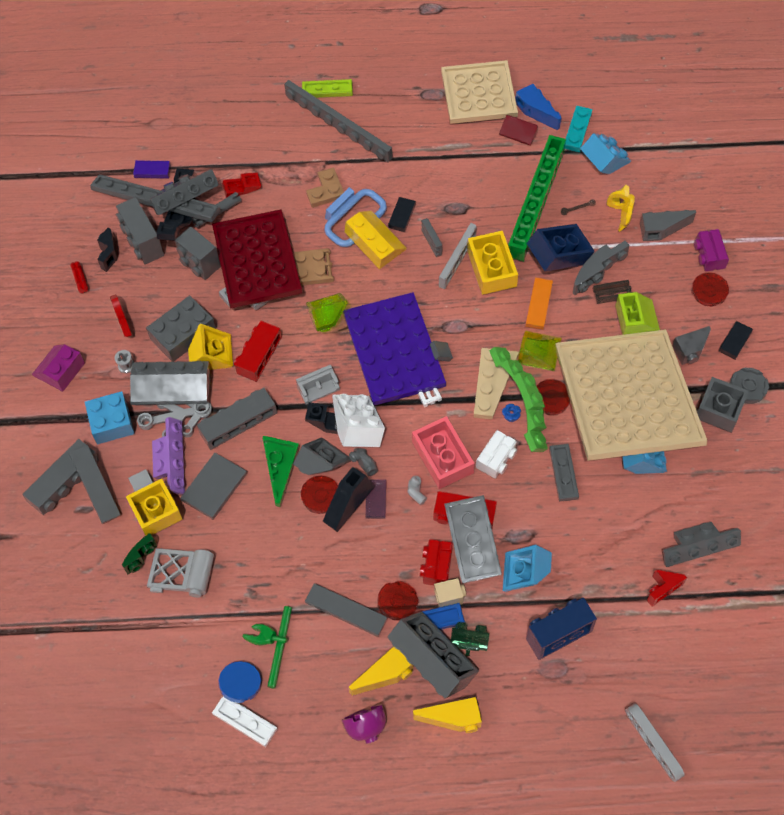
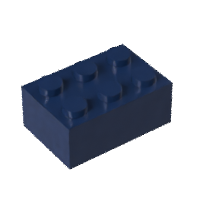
(560, 247)
(560, 628)

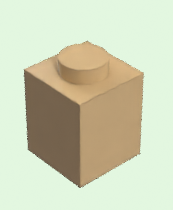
(449, 592)

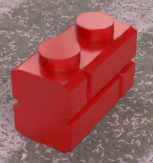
(437, 562)

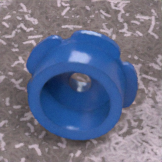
(511, 417)

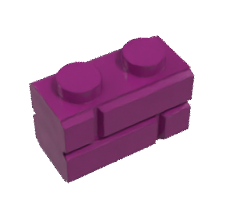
(711, 250)

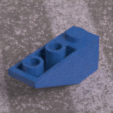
(534, 104)

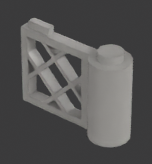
(195, 576)

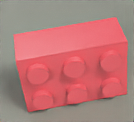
(443, 452)

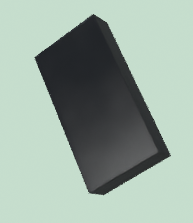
(402, 214)
(735, 340)

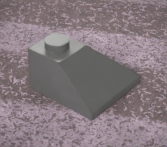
(319, 457)

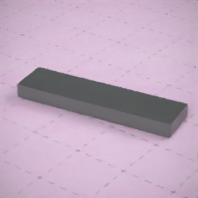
(94, 484)
(346, 610)

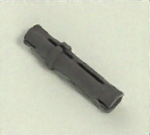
(224, 205)

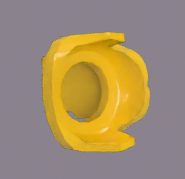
(626, 206)

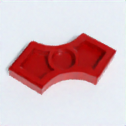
(120, 315)

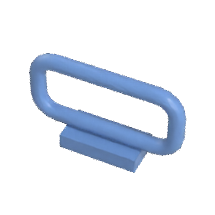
(343, 205)

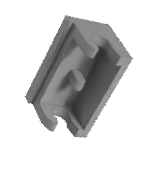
(317, 384)

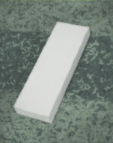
(245, 721)

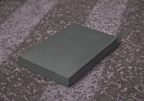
(213, 486)

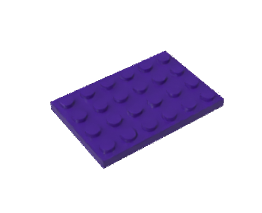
(393, 348)

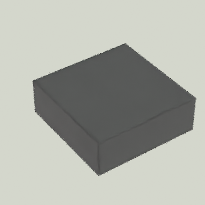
(441, 351)

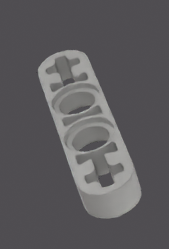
(655, 742)

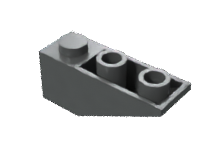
(662, 224)

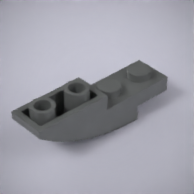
(595, 266)

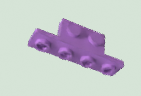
(169, 456)

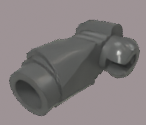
(364, 461)

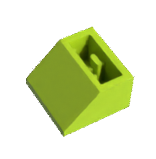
(636, 313)

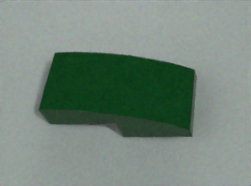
(134, 560)

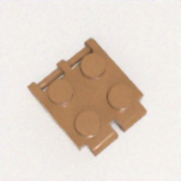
(312, 267)

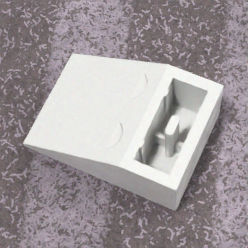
(357, 421)

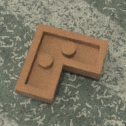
(328, 191)

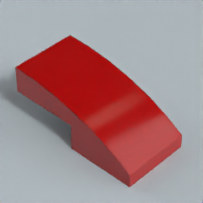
(245, 184)

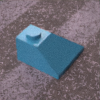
(525, 567)

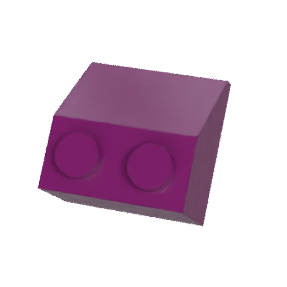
(59, 366)

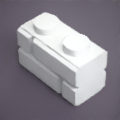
(496, 454)

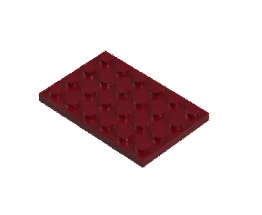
(256, 259)

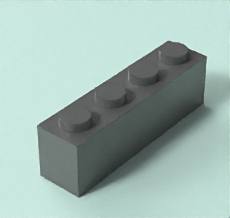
(237, 418)
(55, 481)

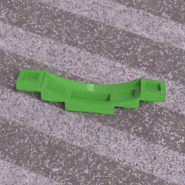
(531, 396)

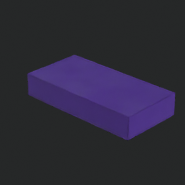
(151, 169)

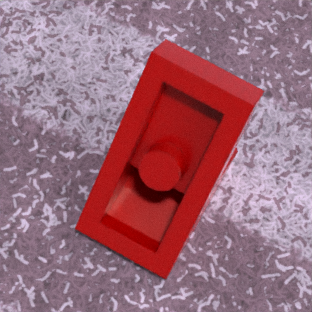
(667, 582)

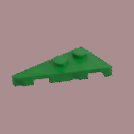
(280, 460)

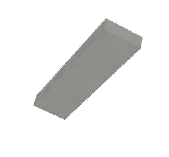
(456, 257)

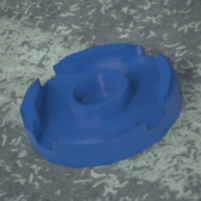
(239, 682)

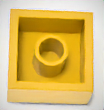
(154, 507)

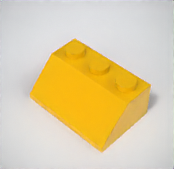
(373, 238)

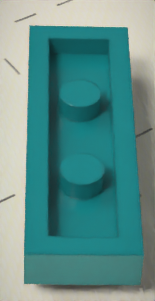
(578, 128)

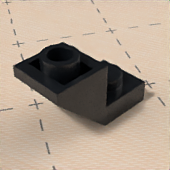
(107, 245)
(320, 417)

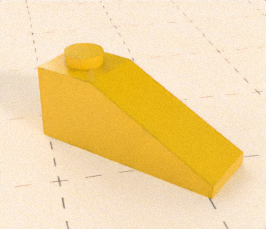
(384, 672)
(456, 715)

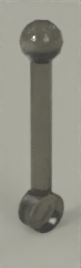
(564, 211)

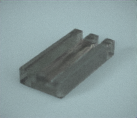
(611, 289)

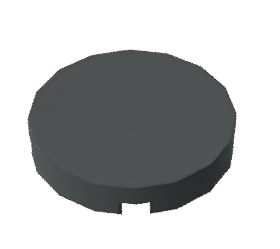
(753, 381)

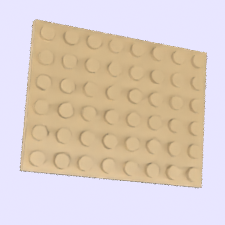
(629, 395)

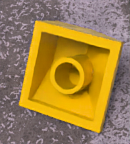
(211, 346)

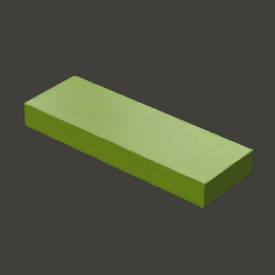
(328, 88)

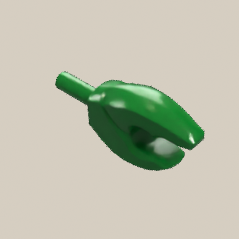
(266, 637)

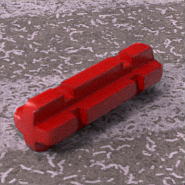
(79, 277)

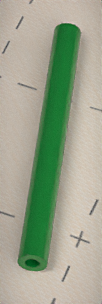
(279, 648)

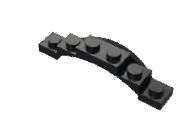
(174, 221)

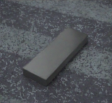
(563, 472)

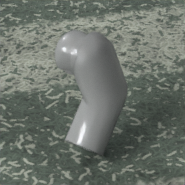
(414, 490)

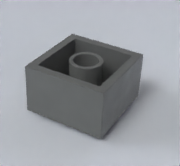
(197, 253)
(722, 404)

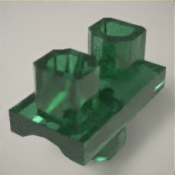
(469, 639)

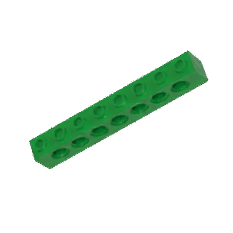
(536, 197)

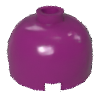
(365, 724)

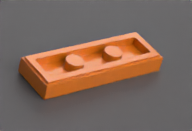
(539, 303)

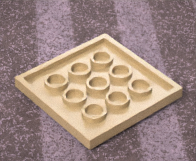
(479, 92)

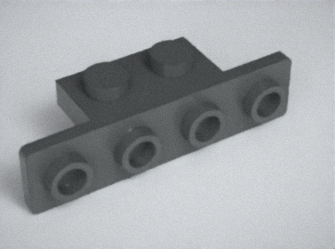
(183, 190)
(700, 542)

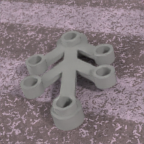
(177, 413)

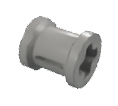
(122, 363)

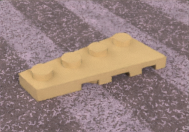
(490, 385)

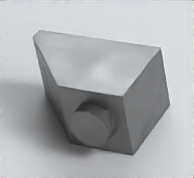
(690, 345)

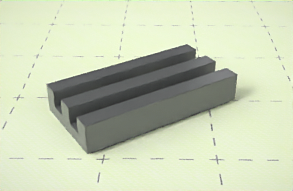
(431, 237)

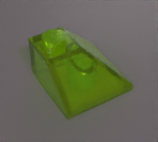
(326, 311)
(538, 350)

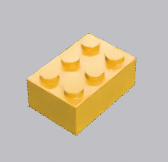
(492, 262)

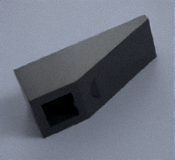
(347, 498)

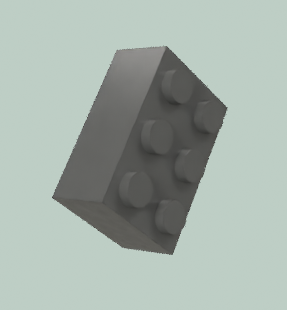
(139, 231)
(177, 327)

